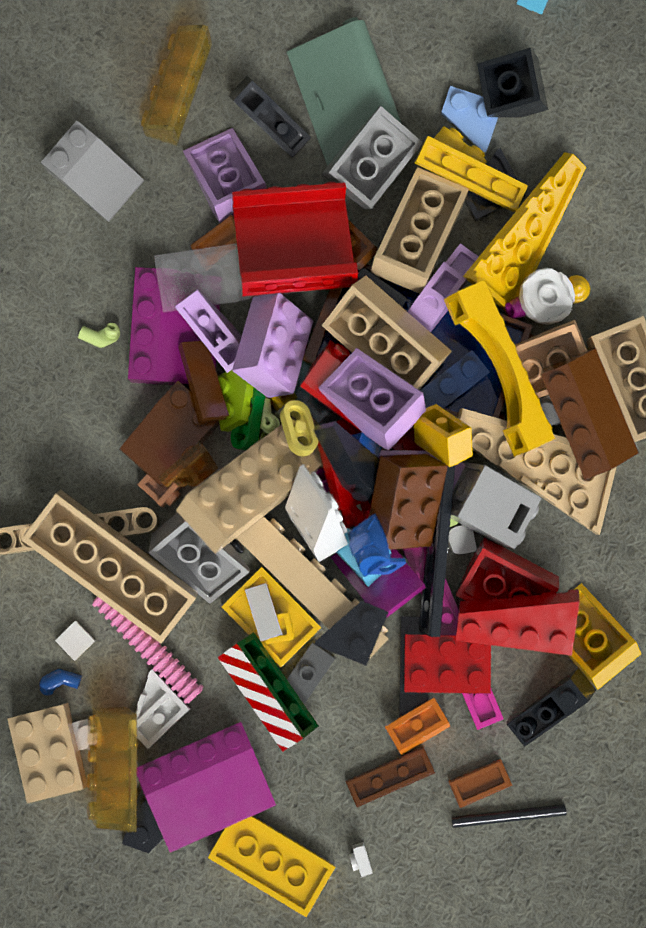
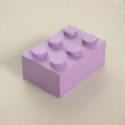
(272, 345)

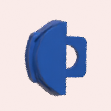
(371, 548)

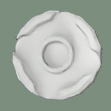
(546, 296)

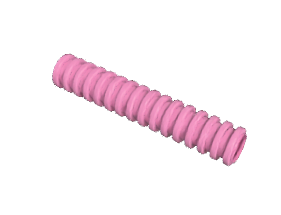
(153, 652)

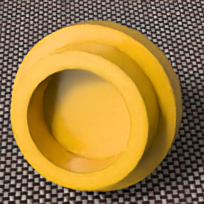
(581, 288)

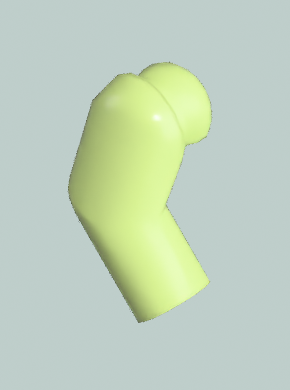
(101, 338)
(269, 421)

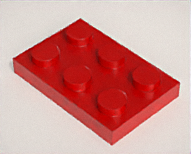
(446, 665)

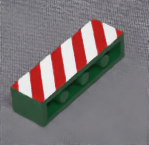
(268, 692)

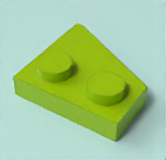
(237, 400)

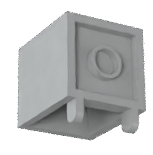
(493, 505)

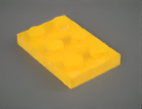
(302, 623)

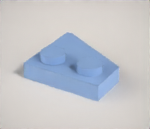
(469, 116)

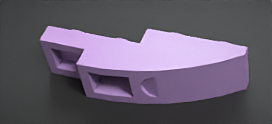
(447, 280)

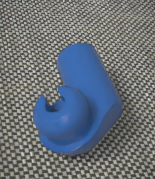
(57, 678)

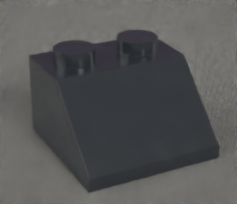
(513, 85)

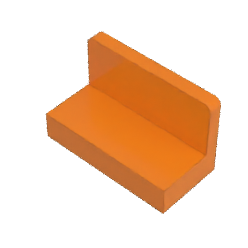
(417, 726)

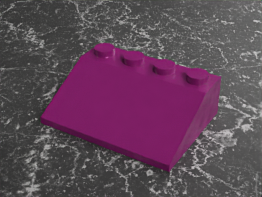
(156, 335)
(205, 787)

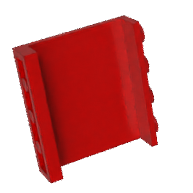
(293, 239)

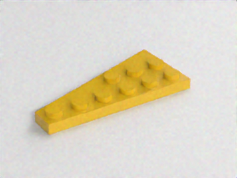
(527, 234)

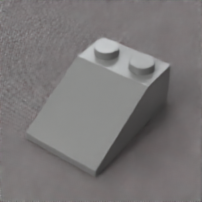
(373, 158)
(92, 171)
(193, 561)

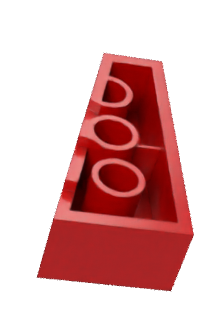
(522, 622)

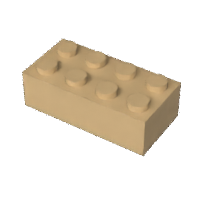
(419, 230)
(386, 333)
(624, 361)

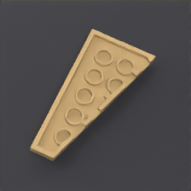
(546, 470)

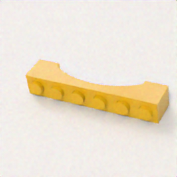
(526, 421)

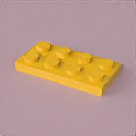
(273, 863)

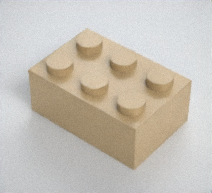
(47, 753)

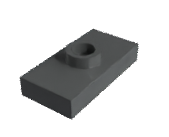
(310, 671)

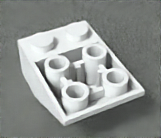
(315, 515)

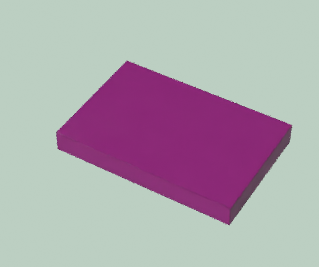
(389, 590)

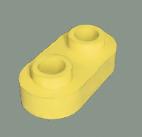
(299, 430)

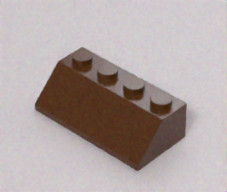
(589, 413)

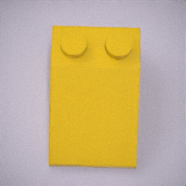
(600, 642)

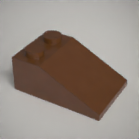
(167, 433)

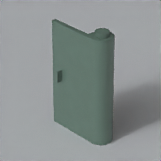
(340, 83)

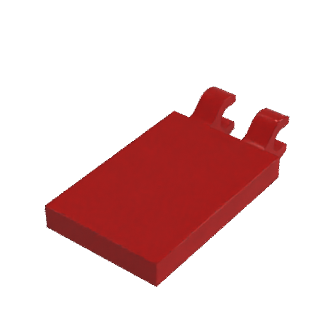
(346, 503)

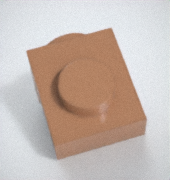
(162, 495)

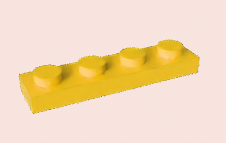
(471, 174)

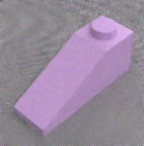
(211, 327)

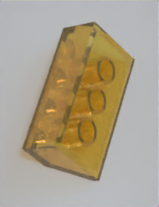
(177, 84)
(113, 768)

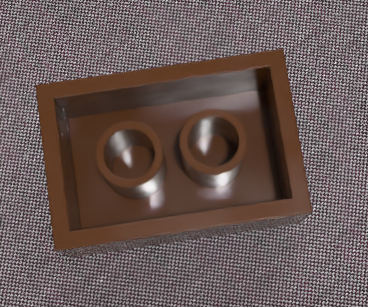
(408, 498)

